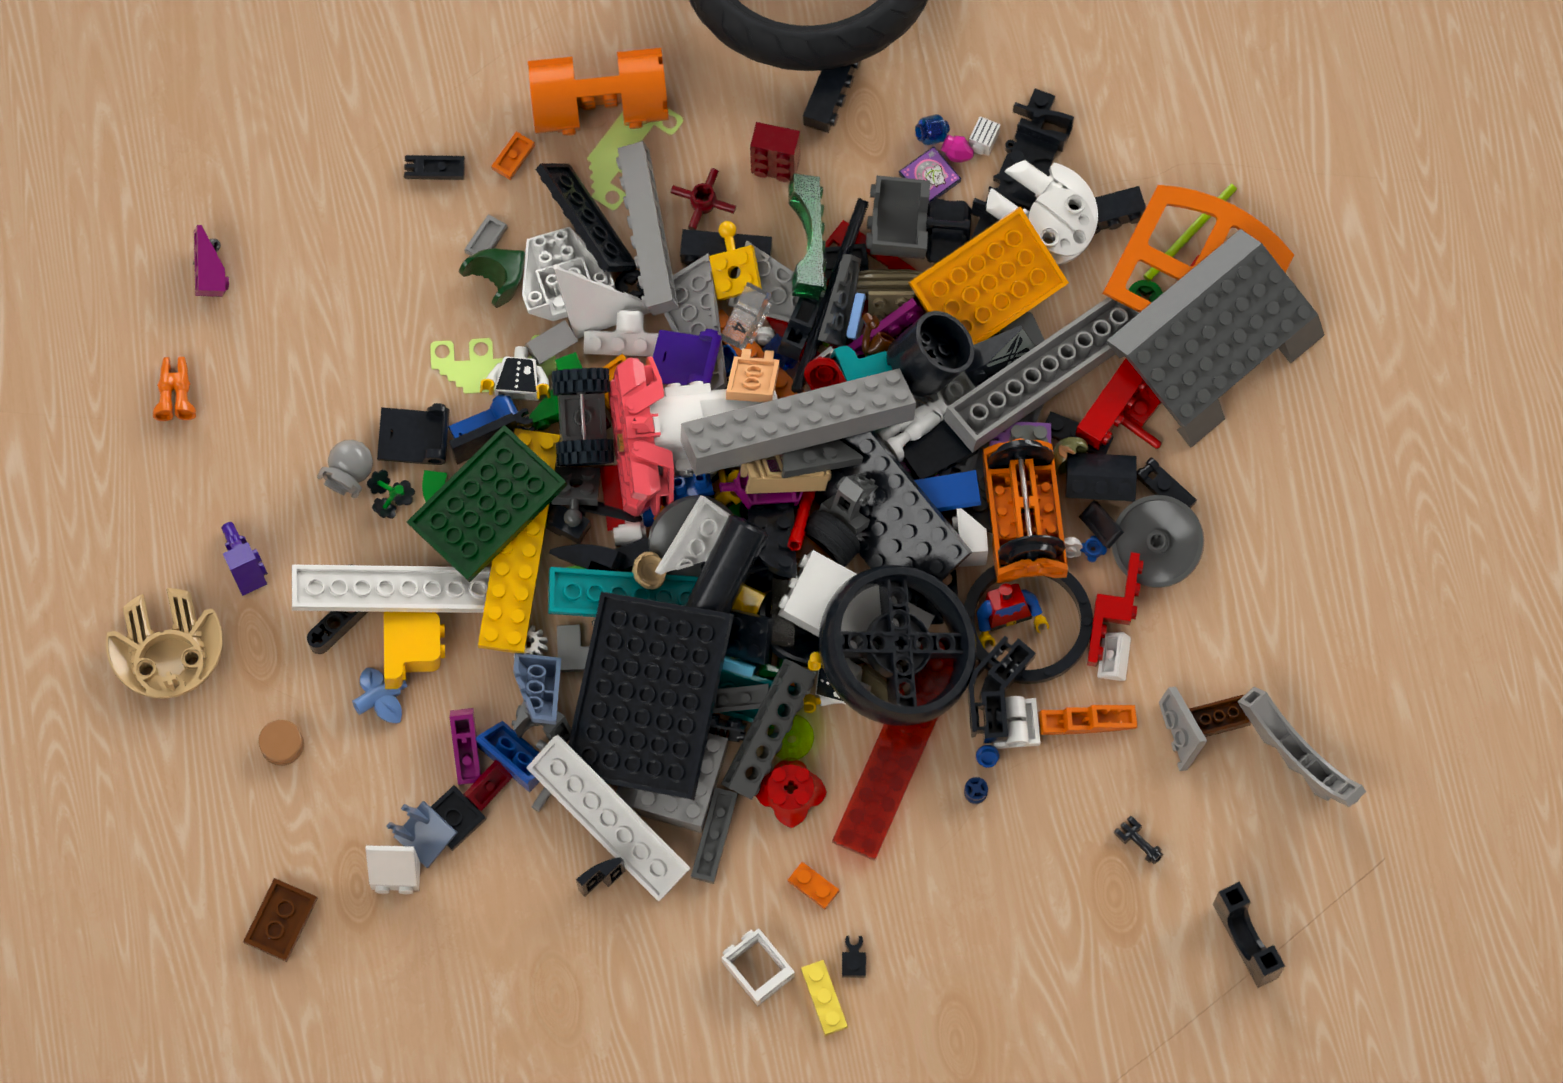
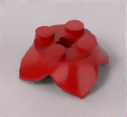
(791, 808)

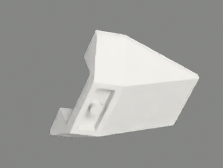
(539, 280)

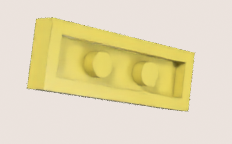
(824, 997)

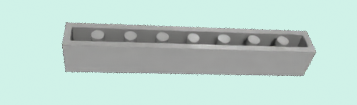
(647, 228)

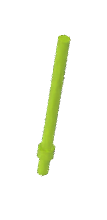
(1190, 232)

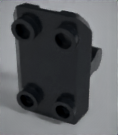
(947, 228)

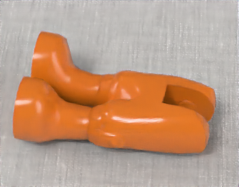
(180, 383)

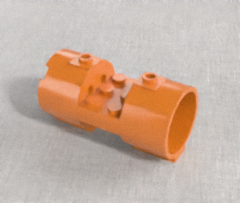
(558, 94)

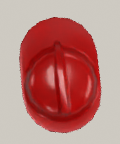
(823, 373)

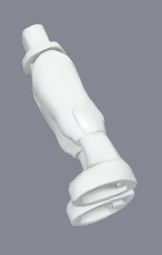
(924, 421)

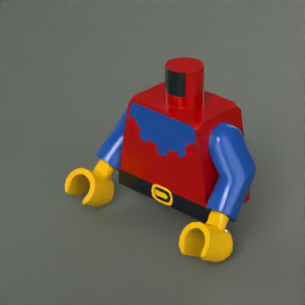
(1008, 607)

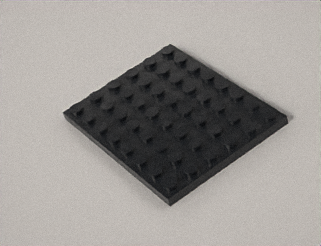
(649, 693)

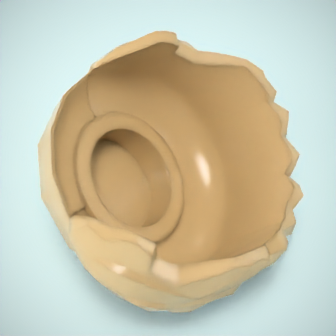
(644, 570)

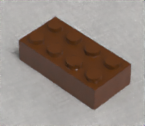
(1220, 716)

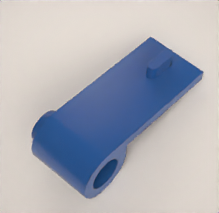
(501, 406)

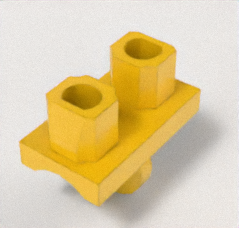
(725, 497)

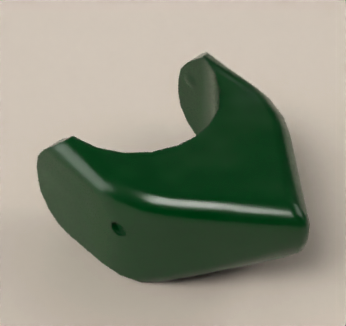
(499, 266)

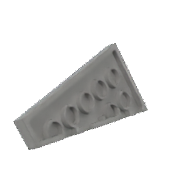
(777, 280)
(698, 309)

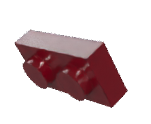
(488, 785)

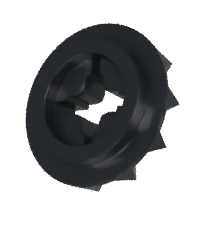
(629, 277)

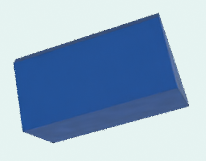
(952, 490)
(512, 752)

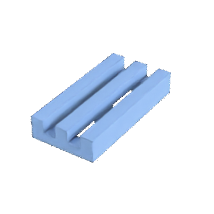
(856, 315)

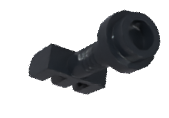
(1153, 854)

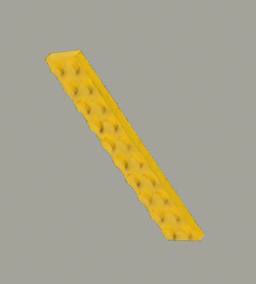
(516, 569)

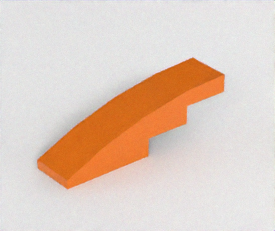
(1087, 719)

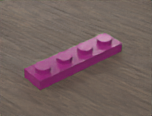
(892, 324)

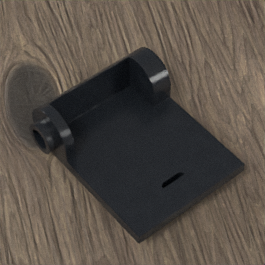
(416, 435)

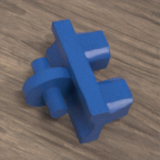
(692, 485)

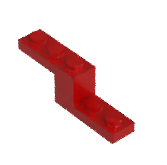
(1114, 609)

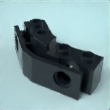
(995, 685)

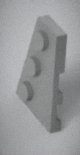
(1185, 730)

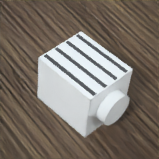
(984, 136)

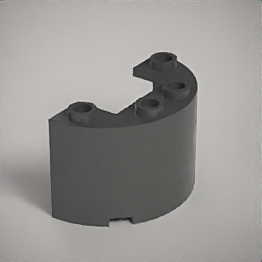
(898, 217)

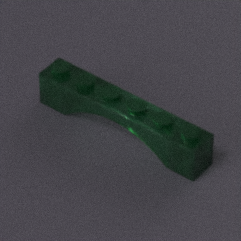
(805, 200)

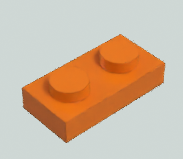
(513, 155)
(813, 885)

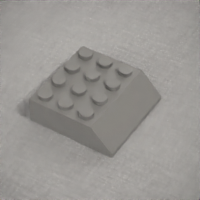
(681, 811)

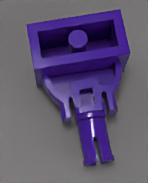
(243, 561)

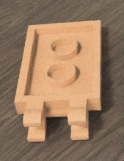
(753, 377)

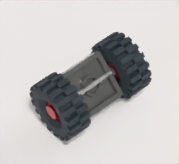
(582, 417)

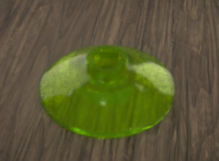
(804, 740)

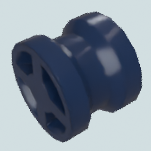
(978, 786)

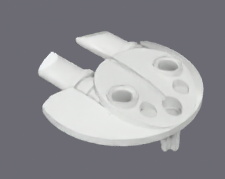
(1051, 212)

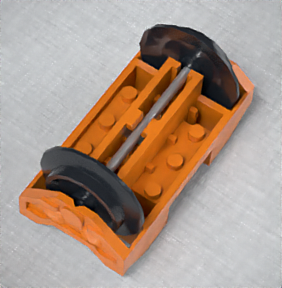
(1017, 478)

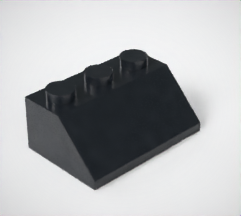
(1101, 477)

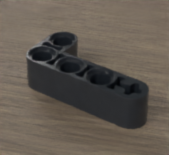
(347, 621)

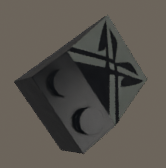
(997, 353)

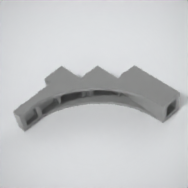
(1296, 752)

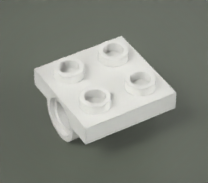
(1021, 723)

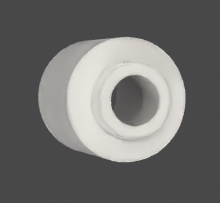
(629, 533)

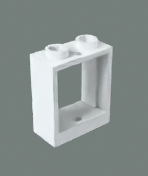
(770, 986)

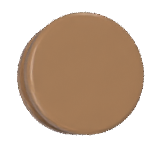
(281, 742)

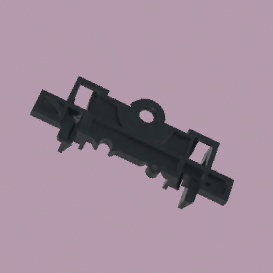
(1030, 144)

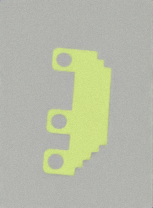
(604, 155)
(471, 372)

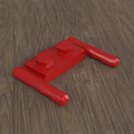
(1140, 413)

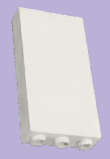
(817, 584)

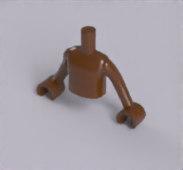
(879, 342)

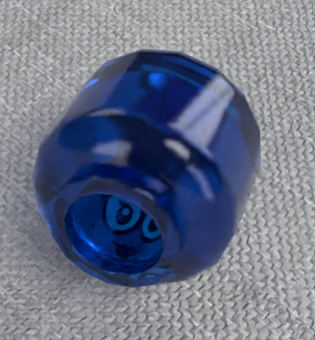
(932, 129)

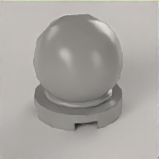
(348, 465)

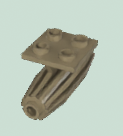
(886, 289)

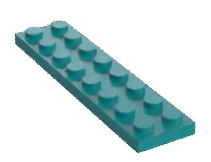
(579, 590)

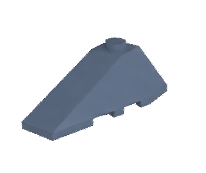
(539, 685)

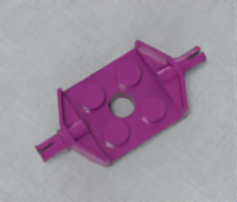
(739, 486)

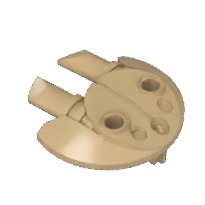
(165, 651)

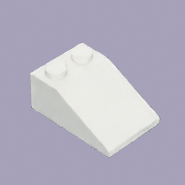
(393, 869)

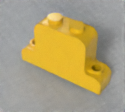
(411, 645)

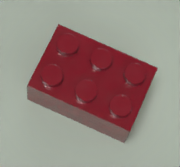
(774, 152)

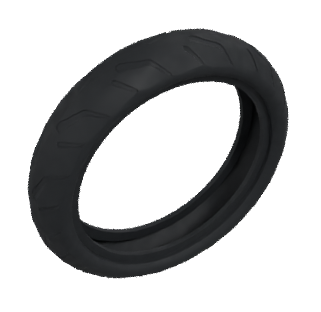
(805, 45)

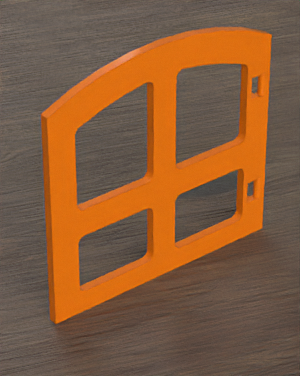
(1226, 216)

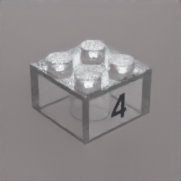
(747, 316)

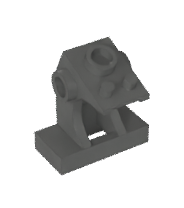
(855, 490)
(524, 722)

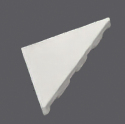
(592, 303)
(695, 537)

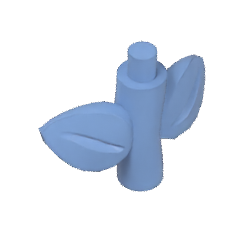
(383, 700)

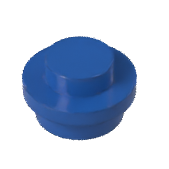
(987, 756)

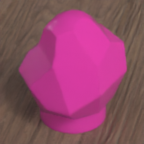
(957, 149)

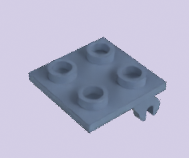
(424, 832)

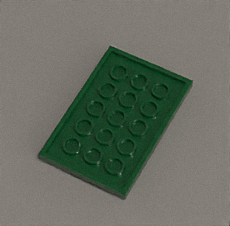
(487, 503)

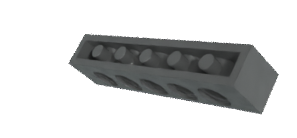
(757, 734)

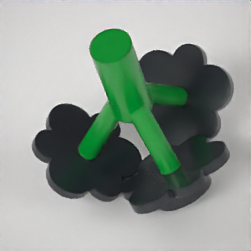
(400, 492)

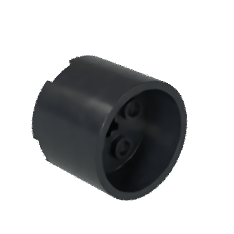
(931, 352)

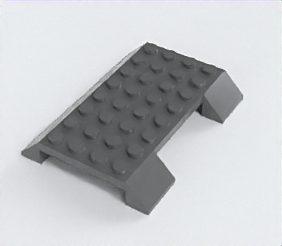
(1216, 331)

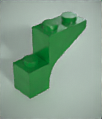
(547, 411)

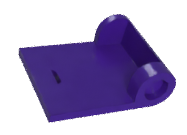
(686, 357)

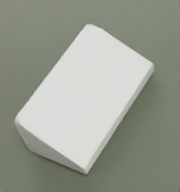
(1115, 656)

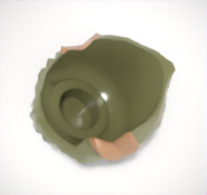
(1064, 446)

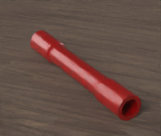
(798, 531)

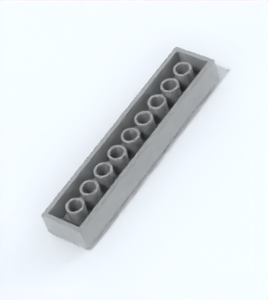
(1037, 375)
(797, 421)

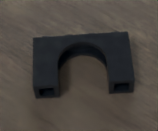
(1262, 962)

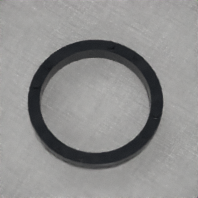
(1057, 669)

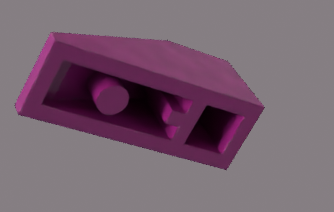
(209, 270)
(464, 745)

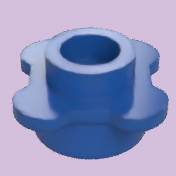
(1099, 548)

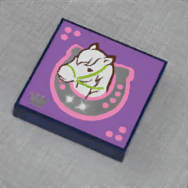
(935, 168)

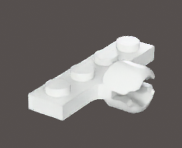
(627, 338)

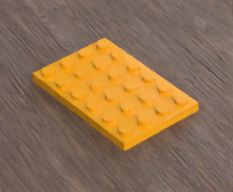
(992, 277)

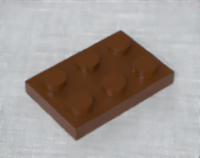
(280, 920)

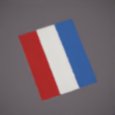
(613, 497)

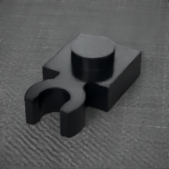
(854, 961)

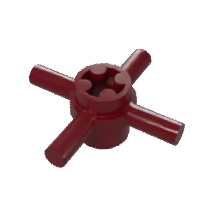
(699, 192)

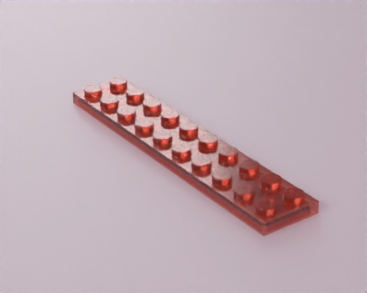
(890, 770)

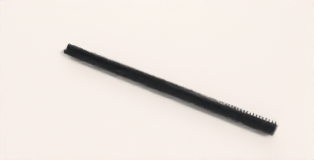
(846, 248)

